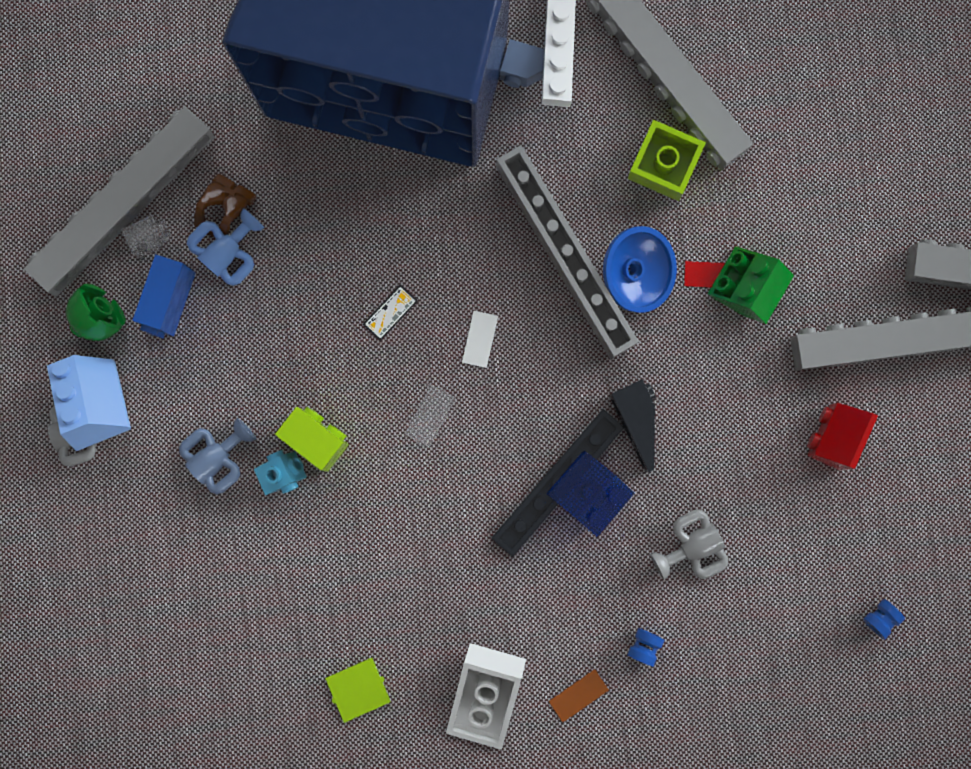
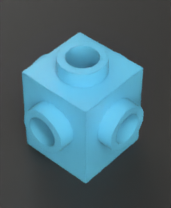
(280, 472)

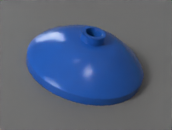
(651, 269)

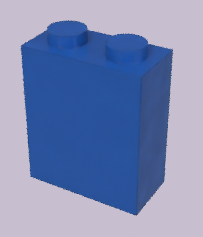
(163, 297)

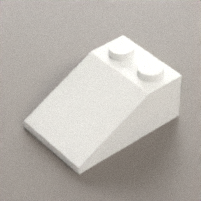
(485, 696)

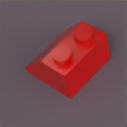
(841, 436)

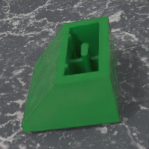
(751, 284)

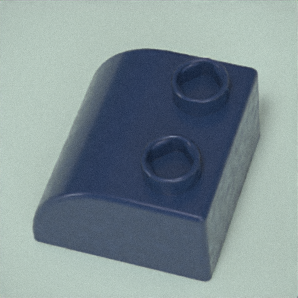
(376, 69)

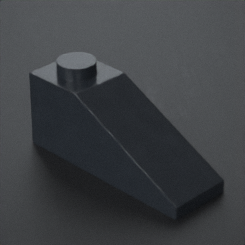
(637, 414)

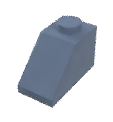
(522, 64)

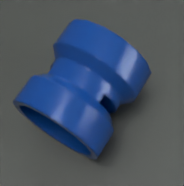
(884, 619)
(642, 653)

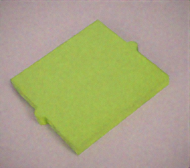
(358, 689)

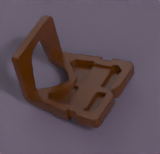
(225, 193)

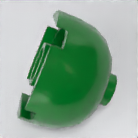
(92, 314)

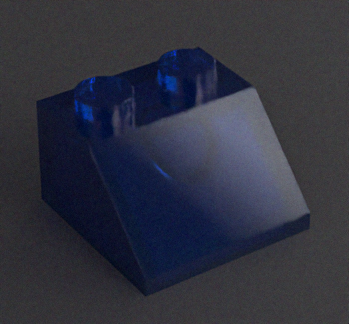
(590, 493)

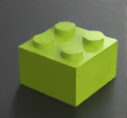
(666, 160)
(312, 439)

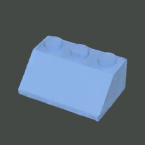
(87, 400)

